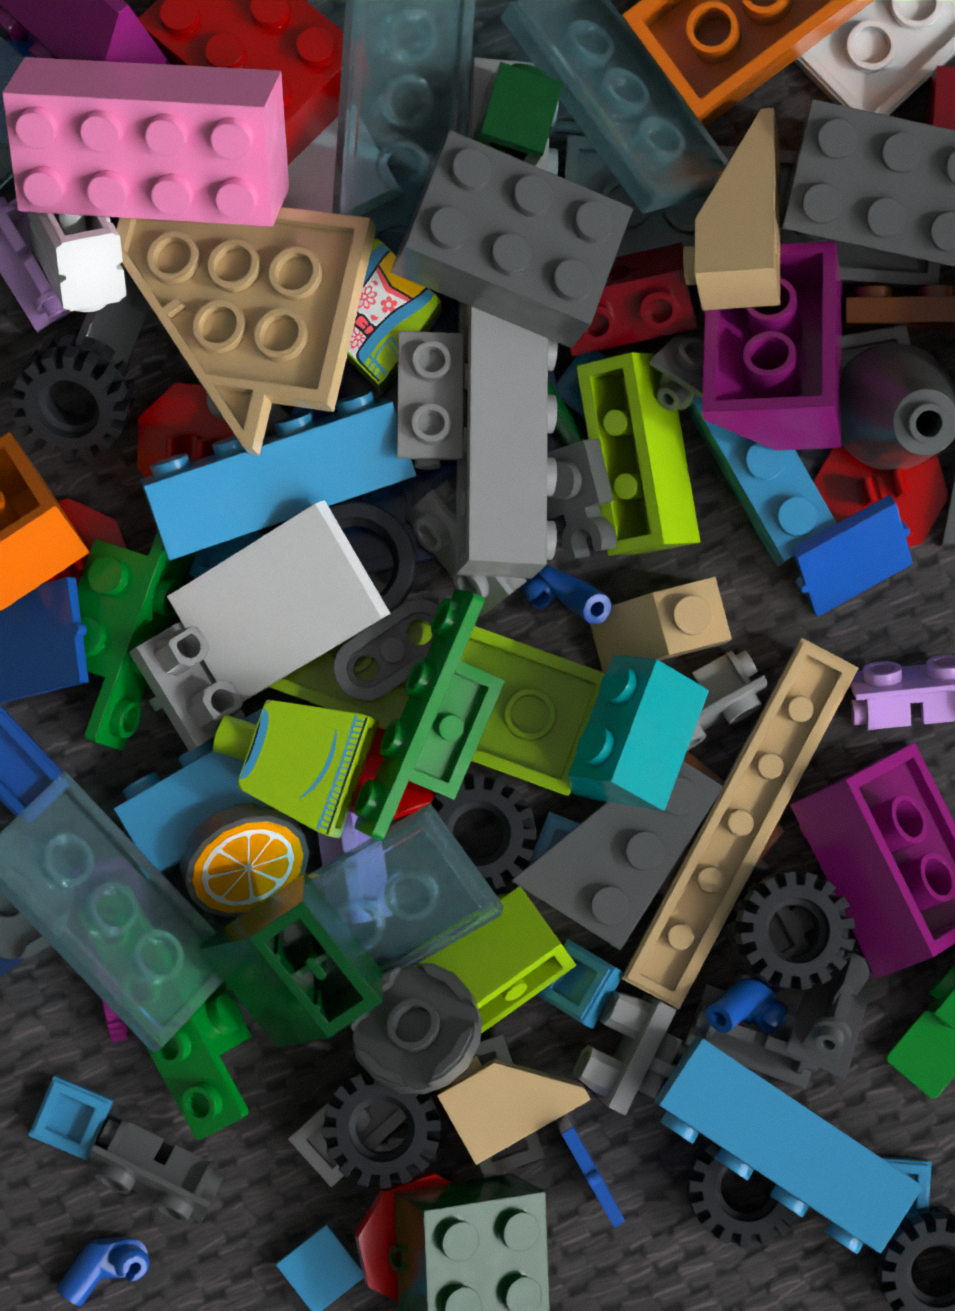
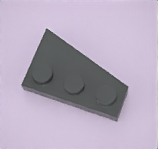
(620, 858)

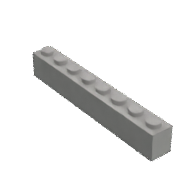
(505, 424)

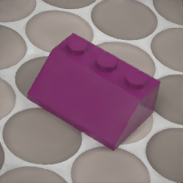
(80, 30)
(780, 366)
(891, 856)

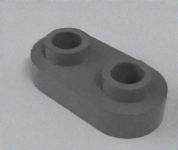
(389, 646)

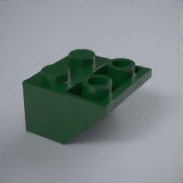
(296, 965)

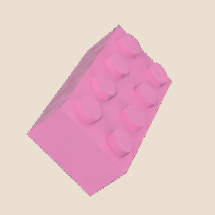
(147, 141)

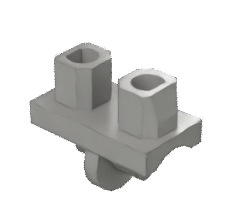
(184, 685)
(641, 1057)

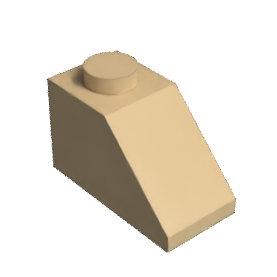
(664, 624)
(504, 1103)

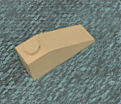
(739, 227)

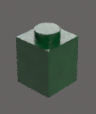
(518, 111)

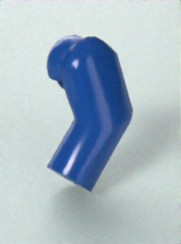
(569, 591)
(749, 1002)
(103, 1260)

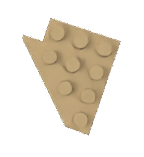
(256, 306)

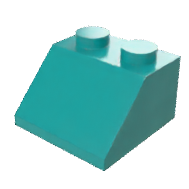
(637, 734)

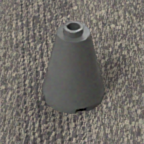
(896, 406)

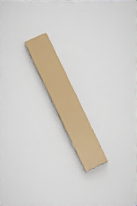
(739, 823)

